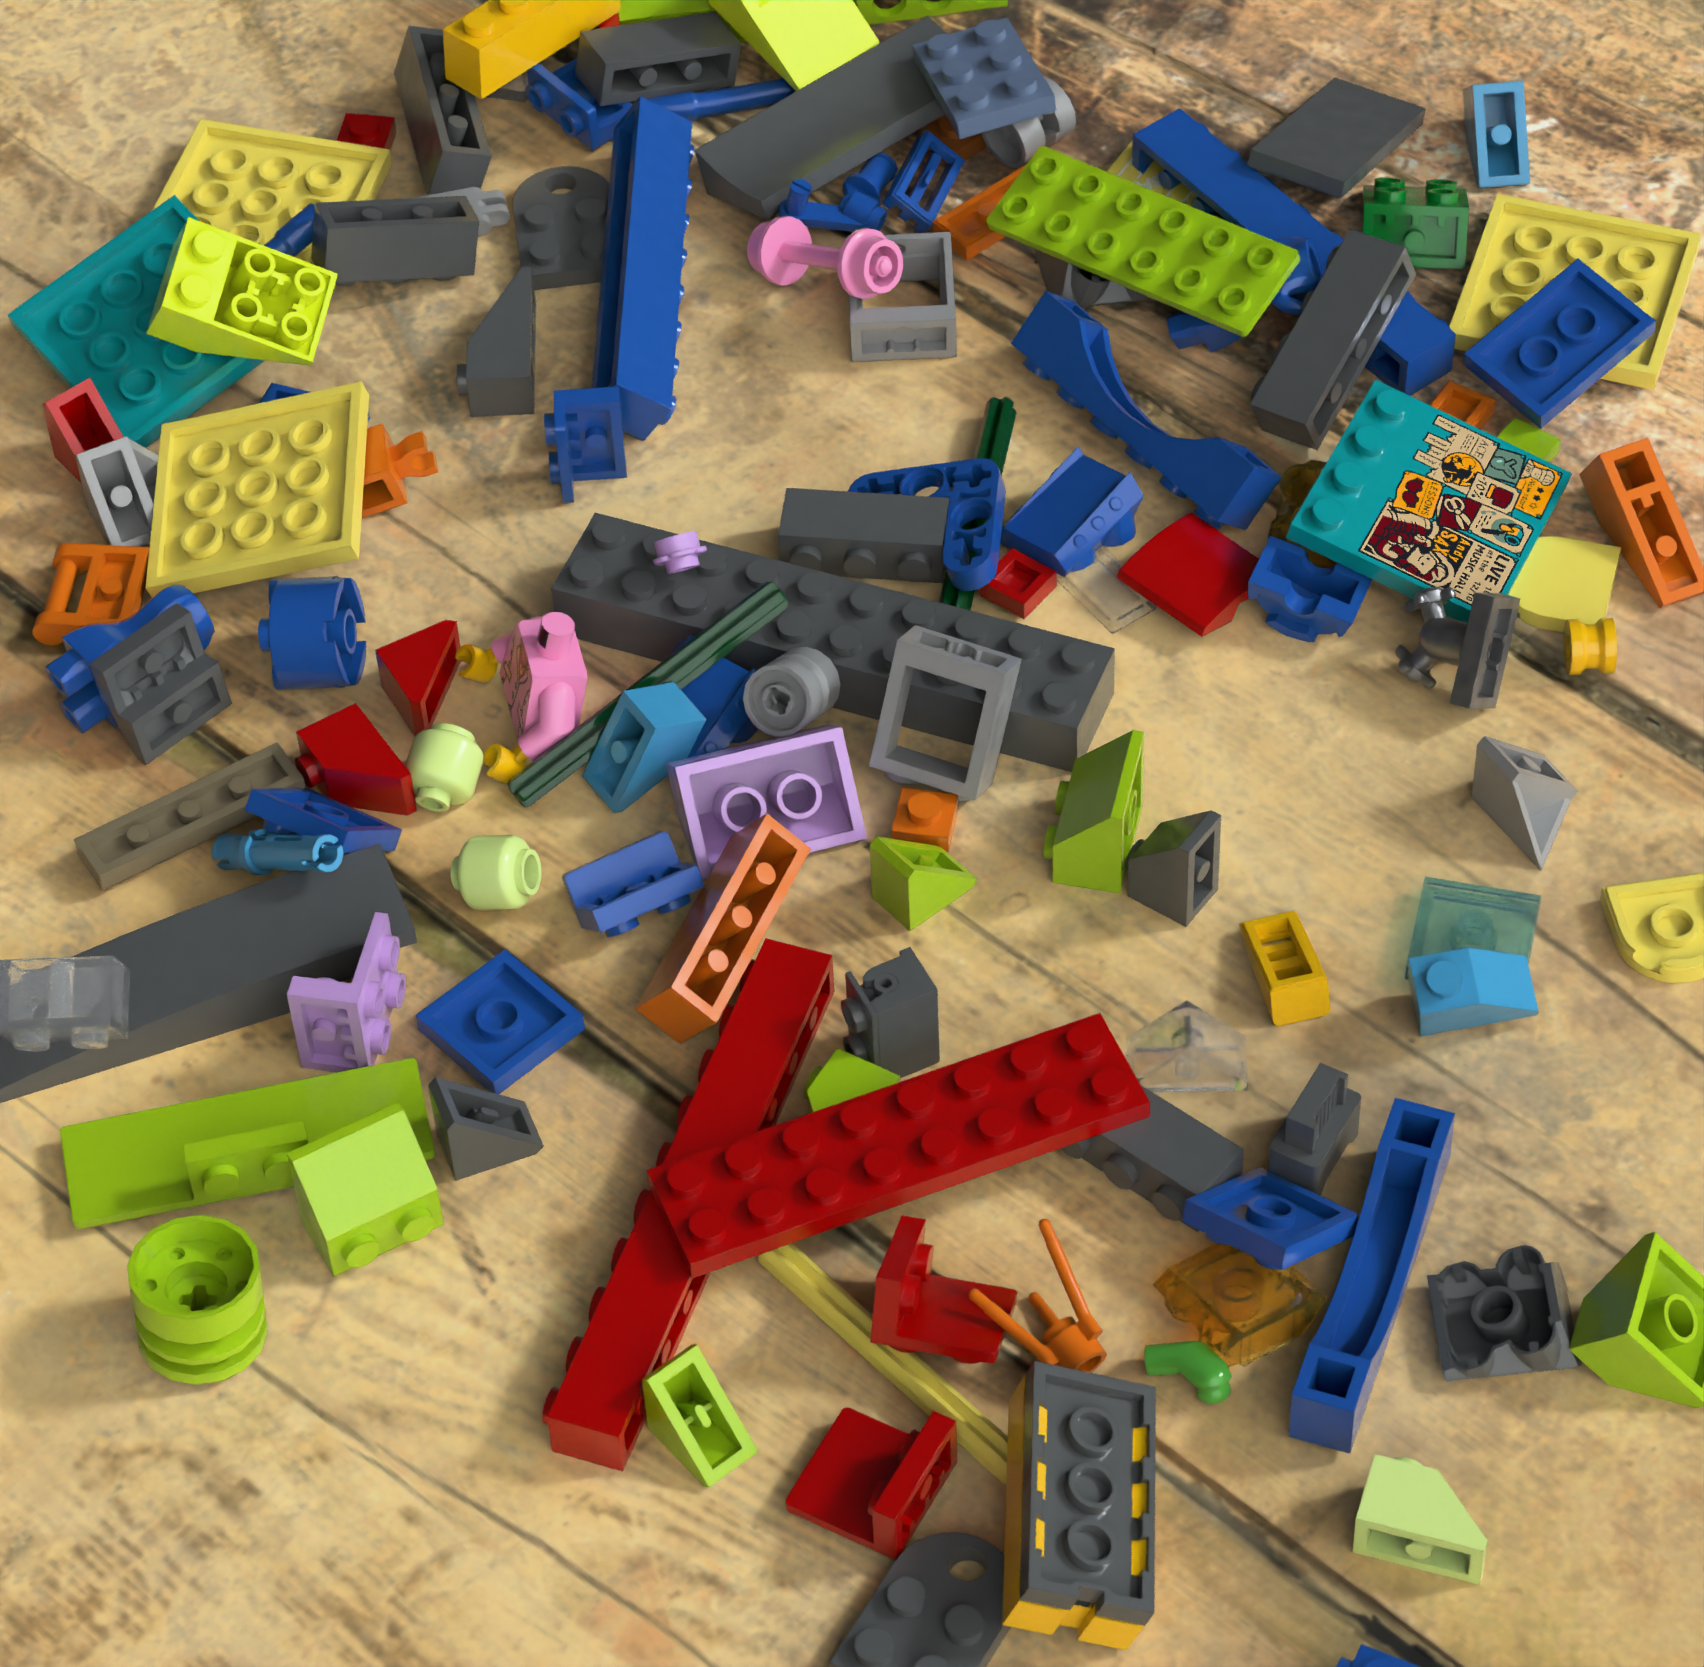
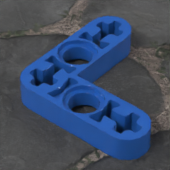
(965, 504)

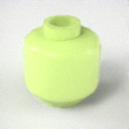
(444, 766)
(496, 872)

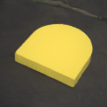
(1566, 581)
(1659, 926)

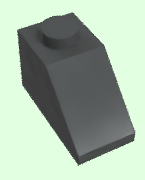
(1177, 866)

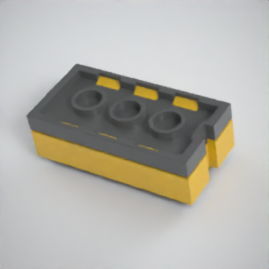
(1080, 1505)

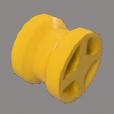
(1590, 646)

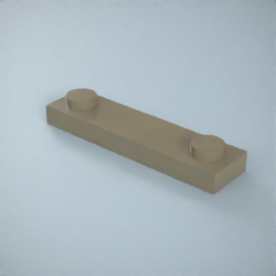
(183, 817)

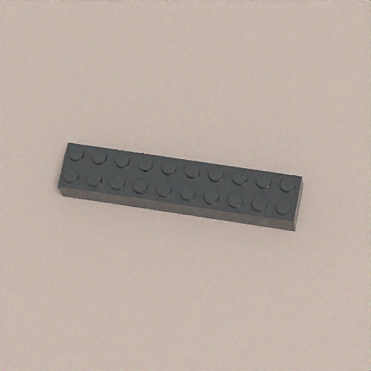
(642, 610)

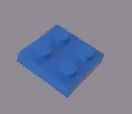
(313, 814)
(500, 1022)
(1269, 1218)

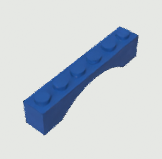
(1076, 353)
(1365, 1304)

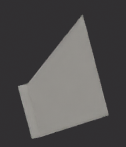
(120, 490)
(1521, 795)

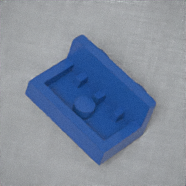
(572, 106)
(587, 437)
(631, 882)

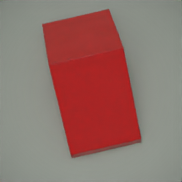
(78, 423)
(420, 672)

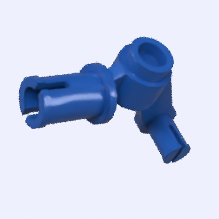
(860, 203)

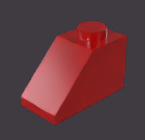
(354, 764)

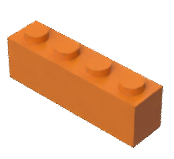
(723, 929)

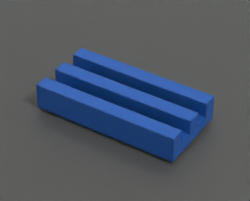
(909, 204)

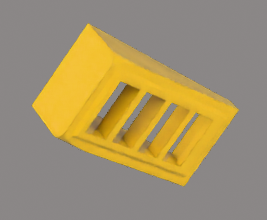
(1286, 971)

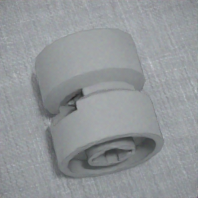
(1019, 141)
(791, 691)

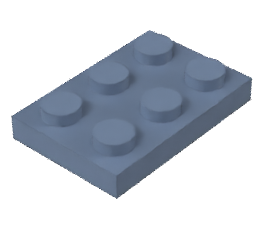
(984, 77)

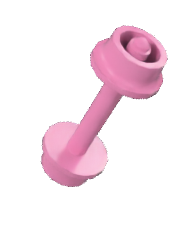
(865, 262)

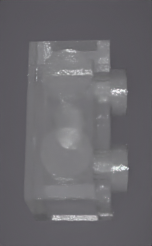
(64, 1001)

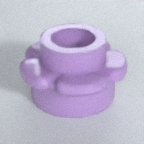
(679, 552)

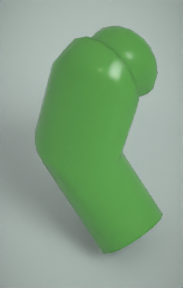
(1198, 1365)

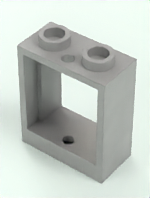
(910, 330)
(961, 663)

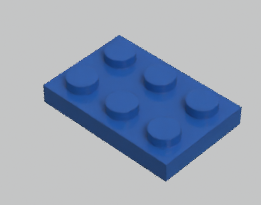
(1559, 343)

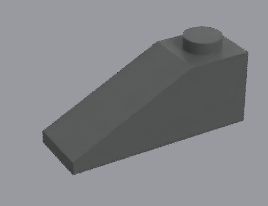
(502, 354)

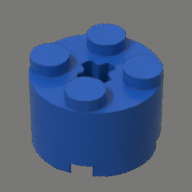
(314, 633)

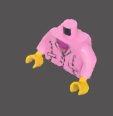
(541, 682)

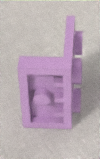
(349, 1023)

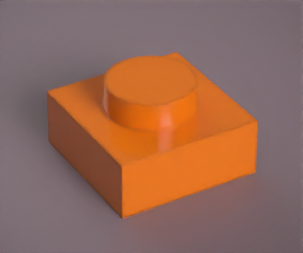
(926, 817)

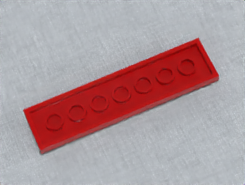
(896, 1144)

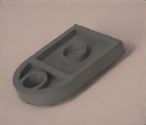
(562, 232)
(928, 1614)

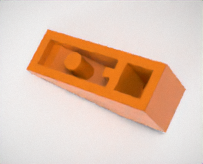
(1644, 521)

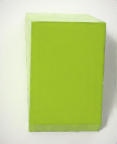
(915, 879)
(695, 1417)

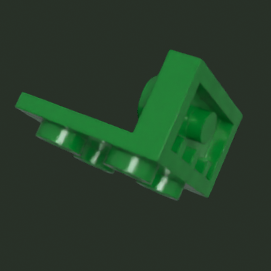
(1422, 219)

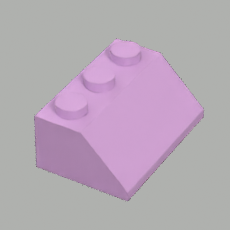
(793, 778)

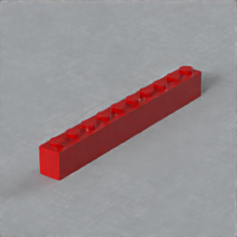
(650, 1291)

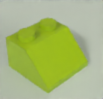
(1098, 816)
(365, 1189)

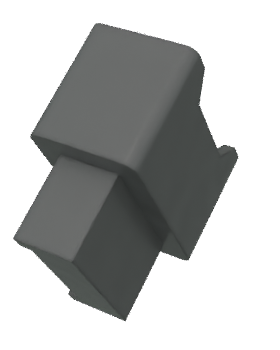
(1316, 1130)

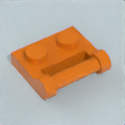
(109, 594)

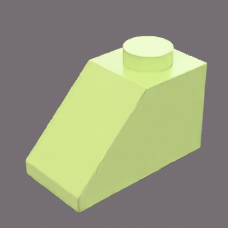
(1417, 1521)

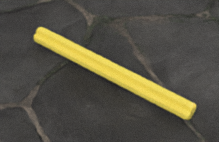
(903, 1369)

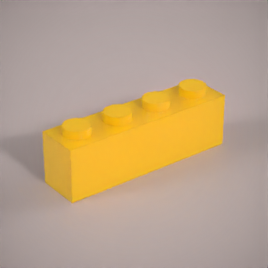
(513, 36)

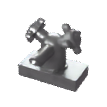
(1475, 646)

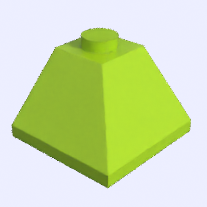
(1646, 1325)

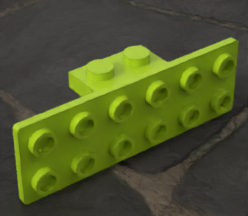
(1144, 240)
(224, 1142)

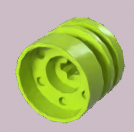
(197, 1299)

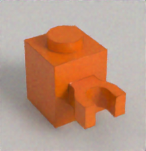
(389, 465)

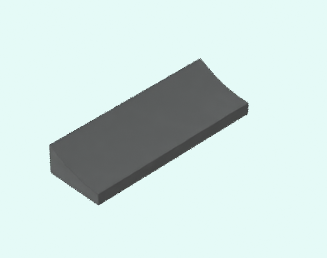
(823, 126)

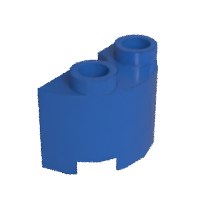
(1305, 597)

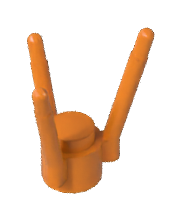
(1066, 1341)

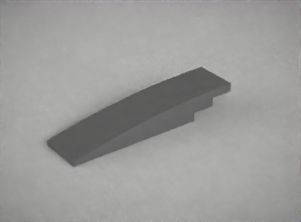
(227, 965)

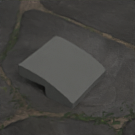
(160, 683)

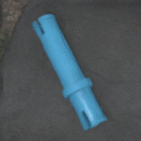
(265, 851)

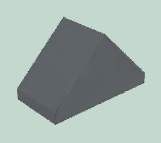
(480, 1128)

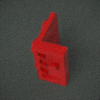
(932, 1311)
(875, 1479)

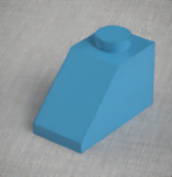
(1497, 133)
(641, 736)
(1469, 989)

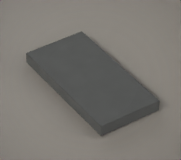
(1336, 137)

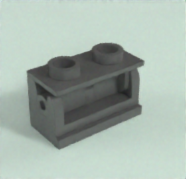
(893, 1016)

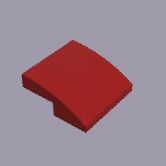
(1192, 574)

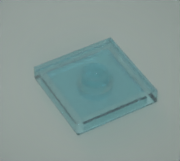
(1473, 916)

